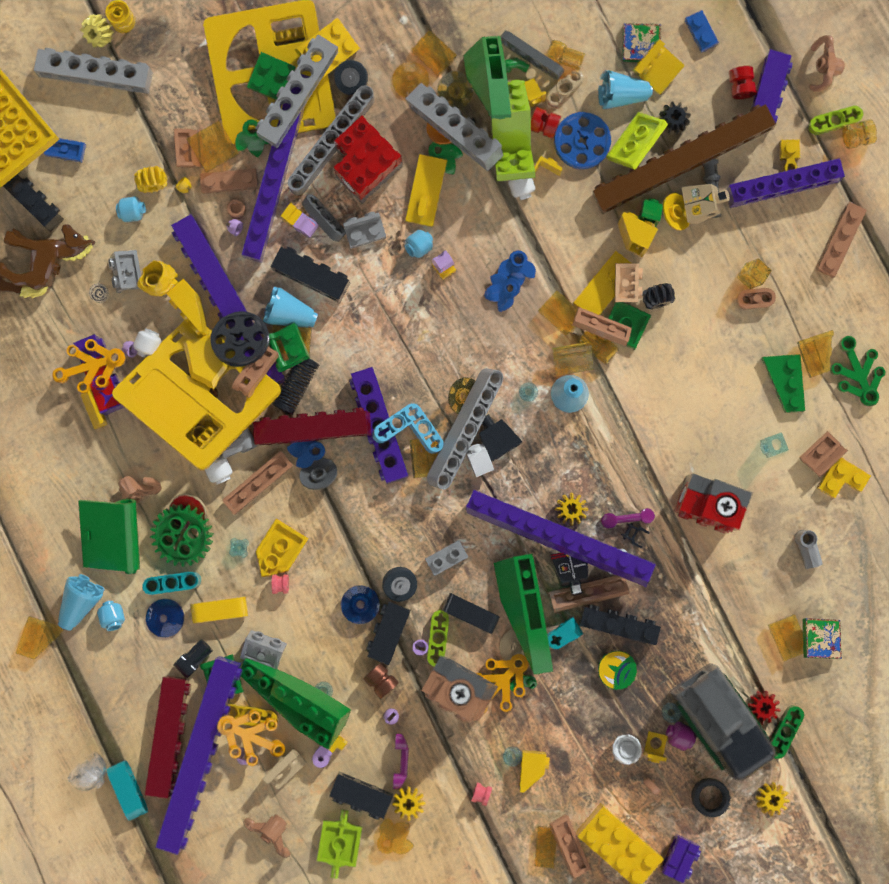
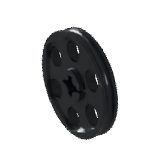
(242, 345)

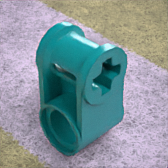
(567, 632)

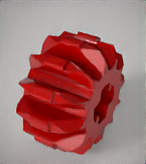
(769, 711)

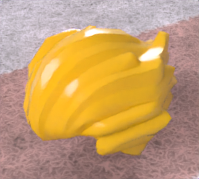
(157, 278)

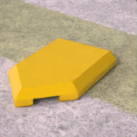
(203, 362)
(279, 549)

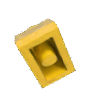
(532, 768)

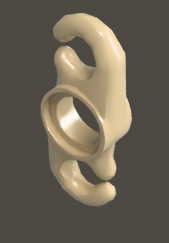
(561, 95)

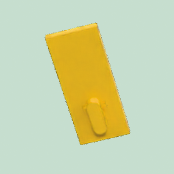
(426, 190)
(602, 287)

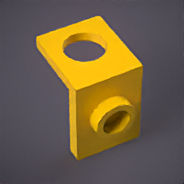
(534, 93)
(549, 164)
(652, 754)

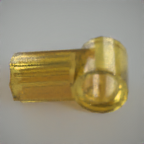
(563, 55)
(602, 349)

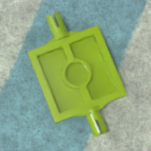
(339, 843)

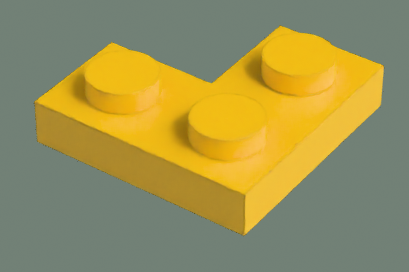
(842, 473)

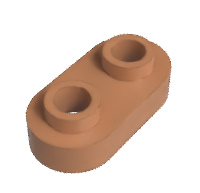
(755, 298)

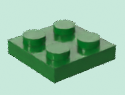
(269, 75)

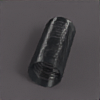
(310, 364)

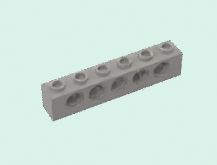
(316, 46)
(48, 57)
(485, 156)

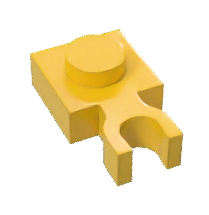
(789, 151)

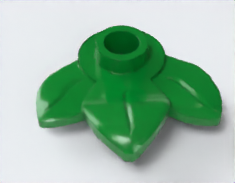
(250, 140)
(448, 152)

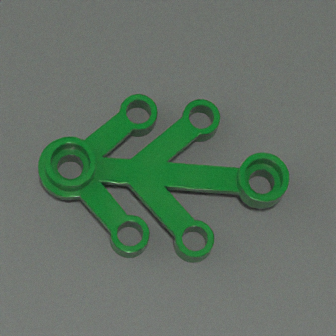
(859, 374)

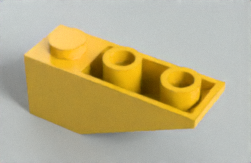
(190, 304)

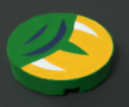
(617, 670)

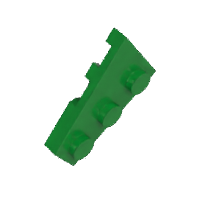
(788, 381)

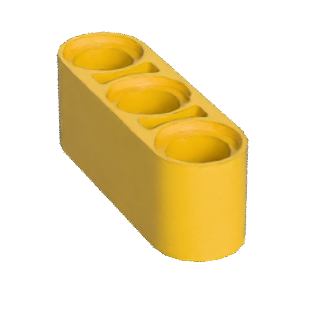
(219, 610)

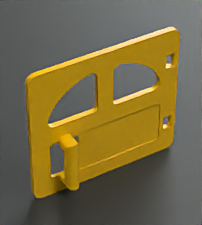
(220, 33)
(174, 402)

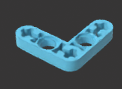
(409, 421)

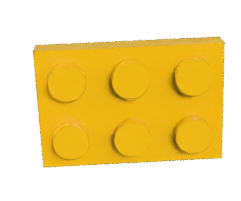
(339, 36)

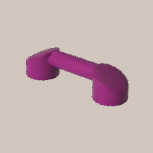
(610, 520)
(399, 778)

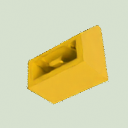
(636, 233)

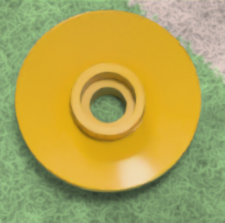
(675, 211)

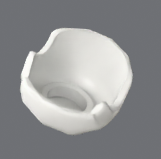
(627, 749)

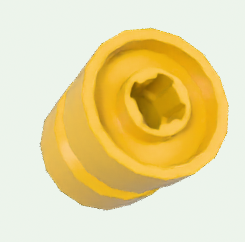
(120, 16)

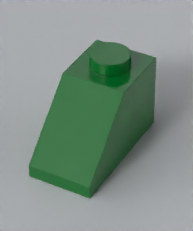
(651, 211)

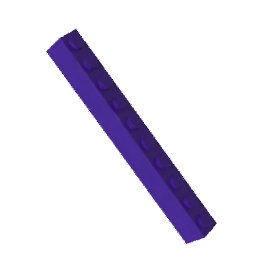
(271, 190)
(214, 278)
(560, 538)
(198, 756)

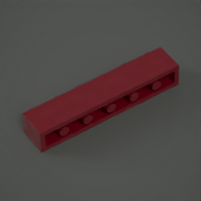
(312, 428)
(166, 737)

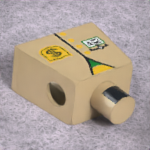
(703, 202)

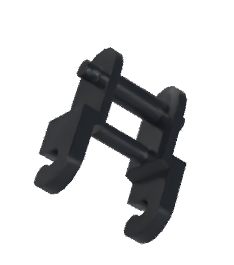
(625, 535)

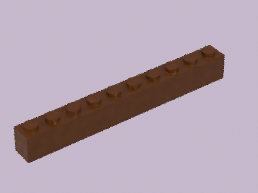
(683, 159)

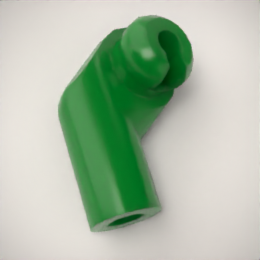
(516, 63)
(529, 681)

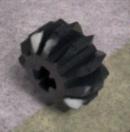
(678, 112)
(658, 296)

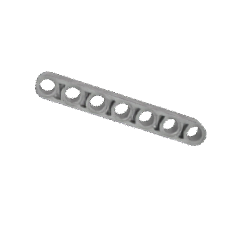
(329, 149)
(488, 383)

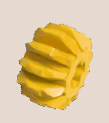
(150, 179)
(565, 510)
(765, 798)
(403, 799)

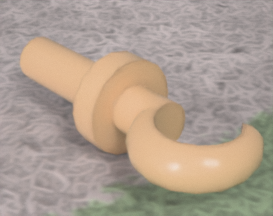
(402, 238)

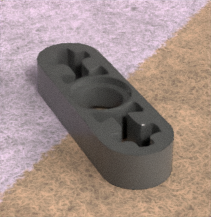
(323, 218)

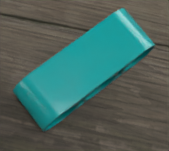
(162, 583)
(127, 790)

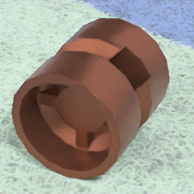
(380, 680)

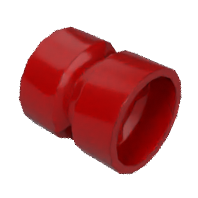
(742, 82)
(545, 122)

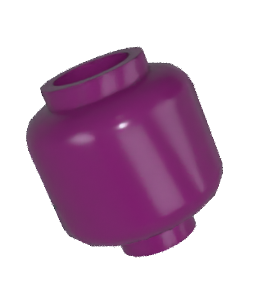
(680, 736)

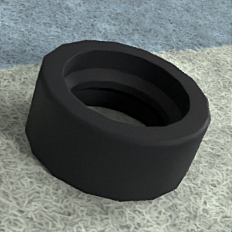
(722, 808)

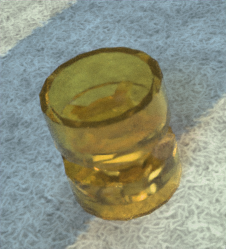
(861, 133)

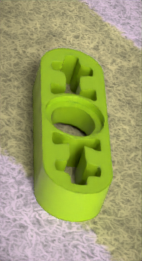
(831, 127)
(435, 623)

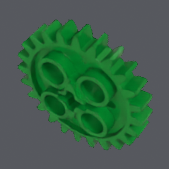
(166, 526)

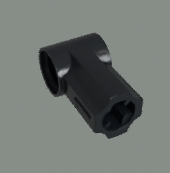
(190, 661)

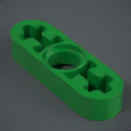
(797, 721)

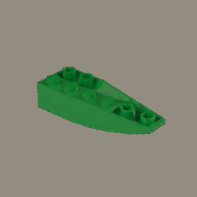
(488, 76)
(524, 609)
(298, 702)

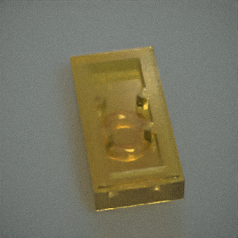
(545, 848)

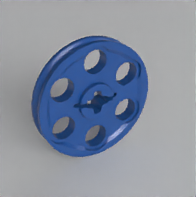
(584, 132)

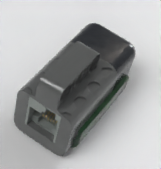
(723, 722)

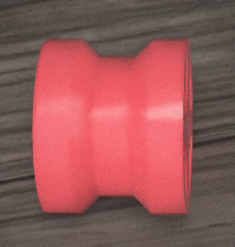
(280, 584)
(481, 794)

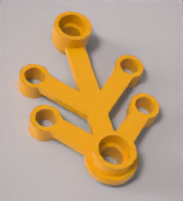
(91, 366)
(503, 680)
(249, 735)

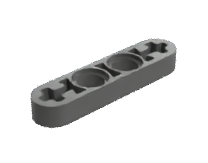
(531, 55)

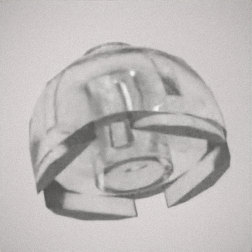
(89, 773)

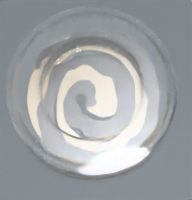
(99, 293)

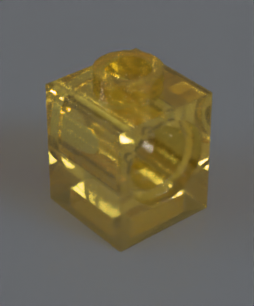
(754, 273)

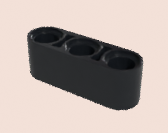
(470, 613)

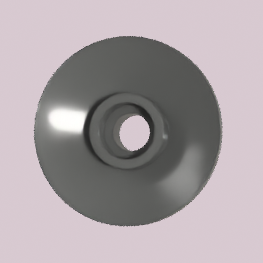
(319, 474)

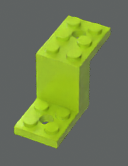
(515, 137)

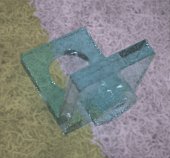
(767, 447)

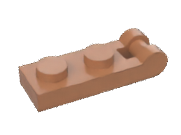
(254, 373)

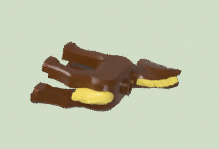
(43, 260)

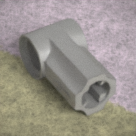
(242, 444)
(809, 551)

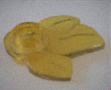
(396, 835)

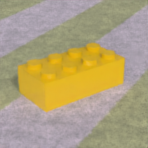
(619, 845)

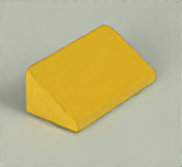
(98, 420)

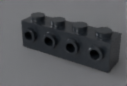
(34, 202)
(310, 274)
(621, 626)

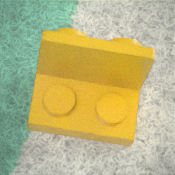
(658, 67)

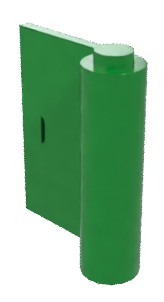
(109, 535)

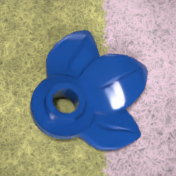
(515, 270)
(500, 293)
(304, 453)

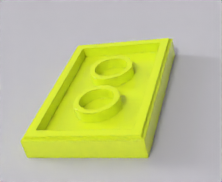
(636, 140)

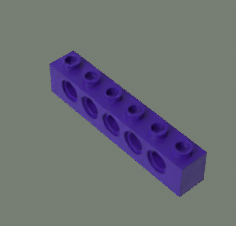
(785, 183)
(368, 377)

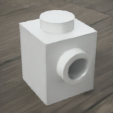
(479, 459)

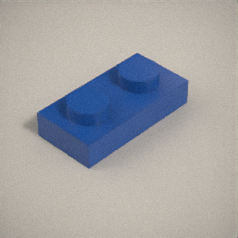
(701, 31)
(67, 150)

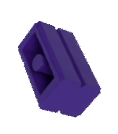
(680, 858)

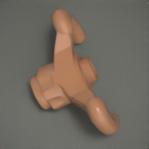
(827, 64)
(132, 490)
(271, 832)

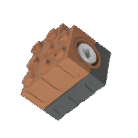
(459, 690)

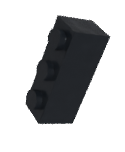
(388, 632)
(361, 796)

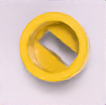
(183, 184)

